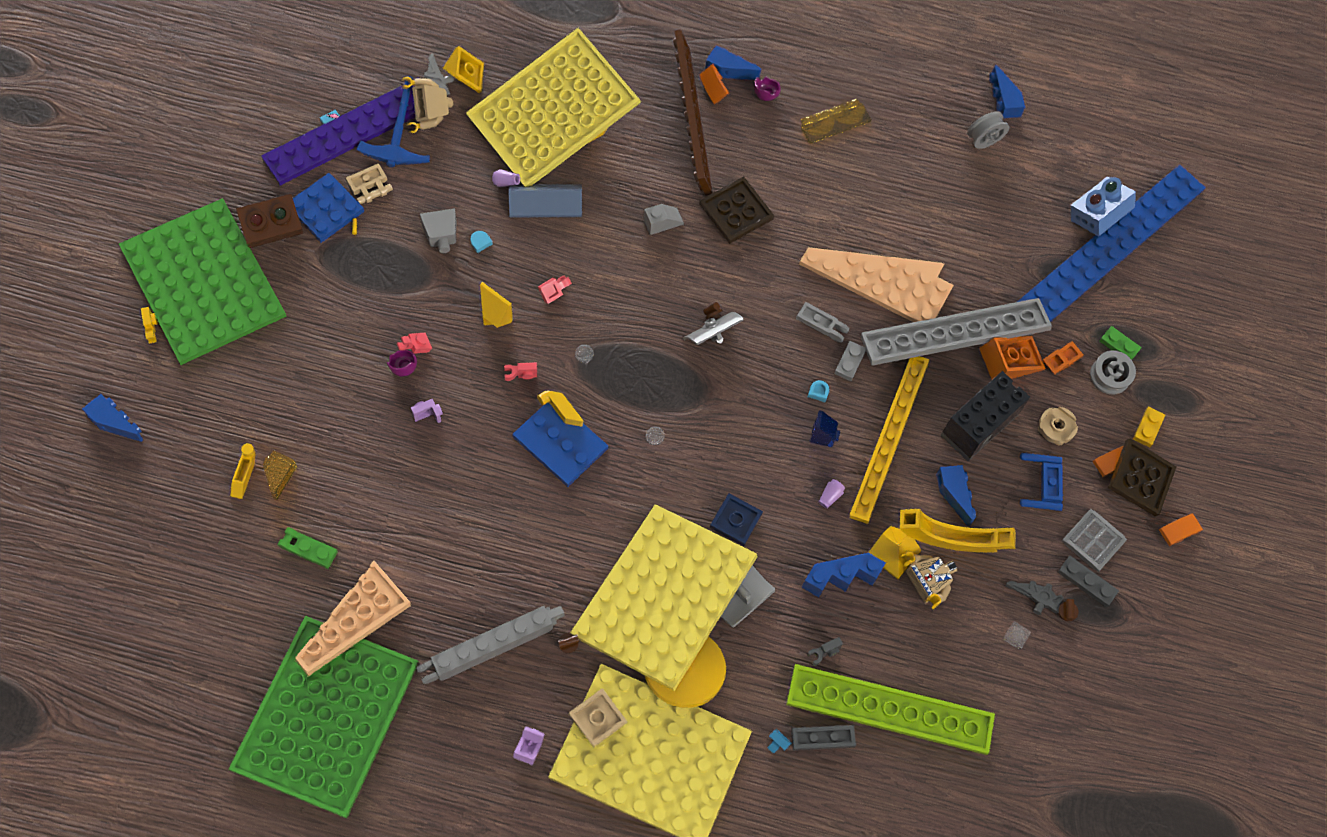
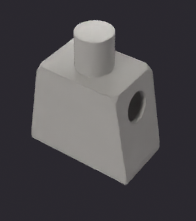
(440, 228)

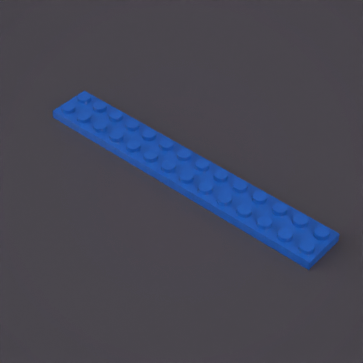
(1116, 243)

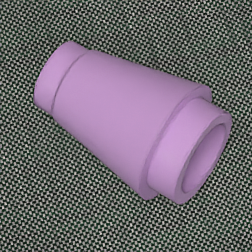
(505, 178)
(831, 493)

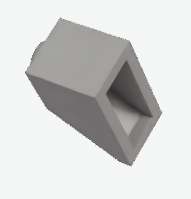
(661, 218)

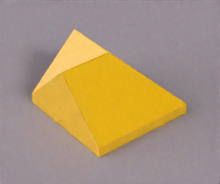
(465, 68)
(495, 308)
(890, 548)

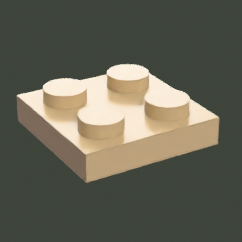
(597, 717)

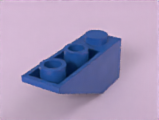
(732, 66)
(1008, 96)
(107, 418)
(953, 487)

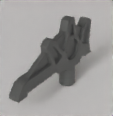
(1042, 596)

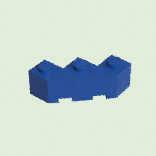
(842, 571)

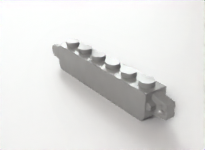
(491, 643)

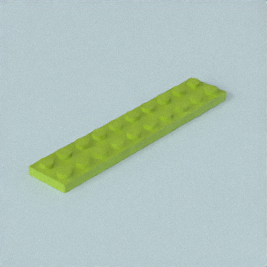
(891, 709)

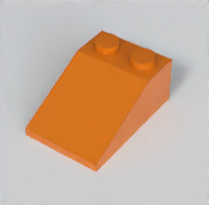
(1013, 356)

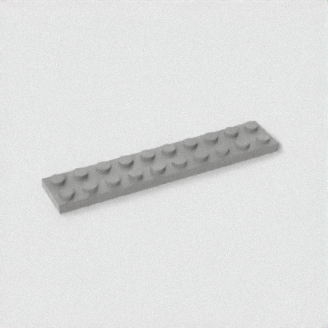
(955, 331)

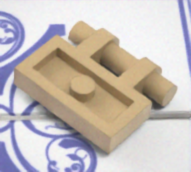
(368, 179)

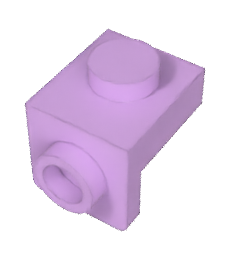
(425, 409)
(529, 745)

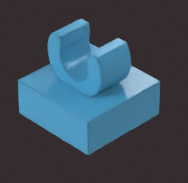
(779, 741)

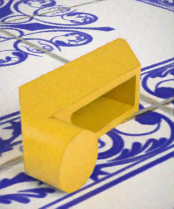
(561, 406)
(243, 471)

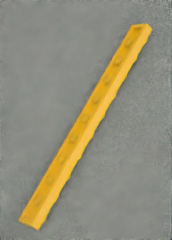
(889, 439)

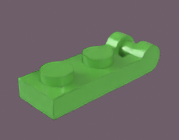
(308, 548)

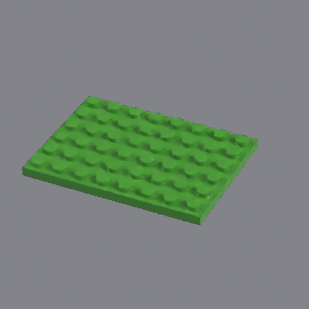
(202, 281)
(325, 728)

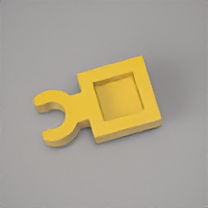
(149, 323)

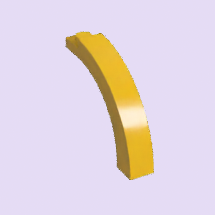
(935, 533)

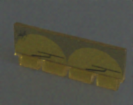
(833, 123)

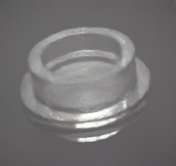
(584, 353)
(655, 435)

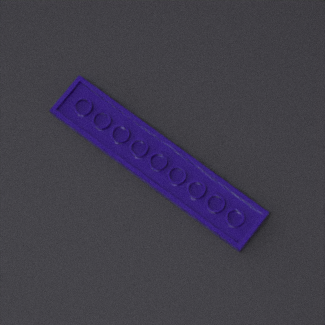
(337, 136)

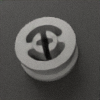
(988, 130)
(1118, 364)

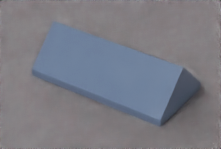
(545, 200)

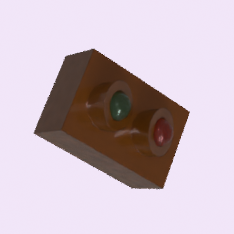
(269, 221)

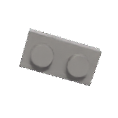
(850, 361)

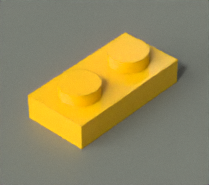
(1149, 427)

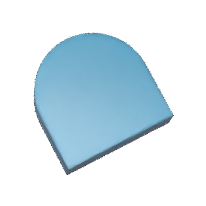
(480, 241)
(819, 390)

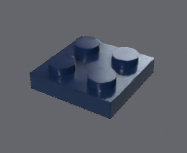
(736, 519)

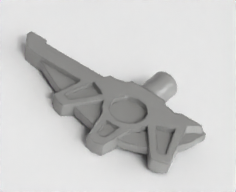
(435, 74)

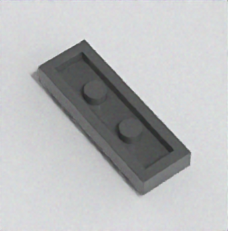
(1088, 581)
(823, 737)

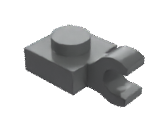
(830, 648)

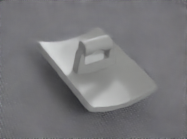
(713, 328)
(747, 598)

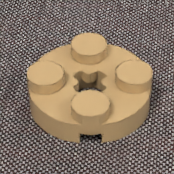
(1053, 434)

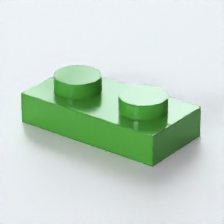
(1119, 342)

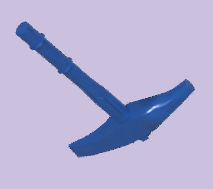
(392, 153)

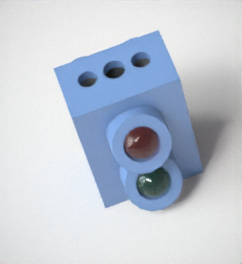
(1103, 205)

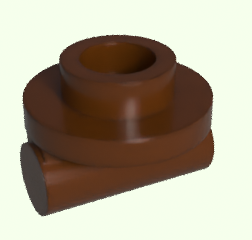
(713, 311)
(1068, 610)
(568, 643)

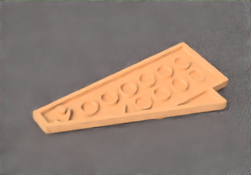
(897, 284)

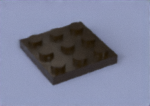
(736, 210)
(1142, 477)

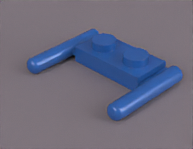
(1050, 482)

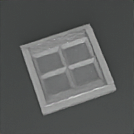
(1094, 540)

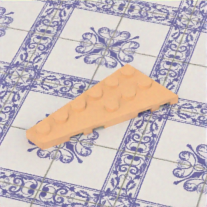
(358, 614)

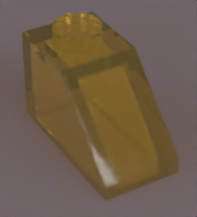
(278, 472)

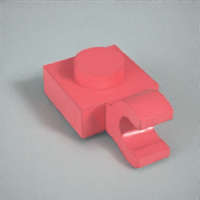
(552, 288)
(416, 342)
(523, 370)

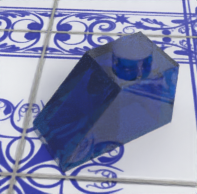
(824, 430)

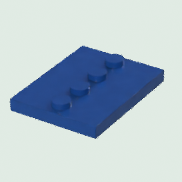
(559, 446)

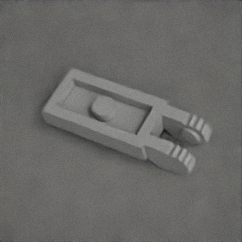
(822, 322)

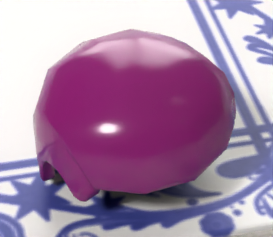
(767, 88)
(402, 363)

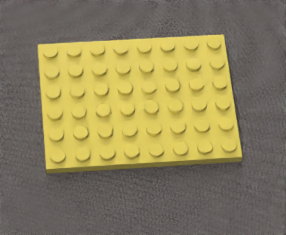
(553, 108)
(664, 596)
(660, 766)

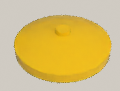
(700, 681)

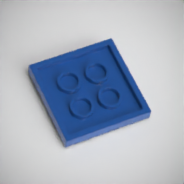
(326, 207)

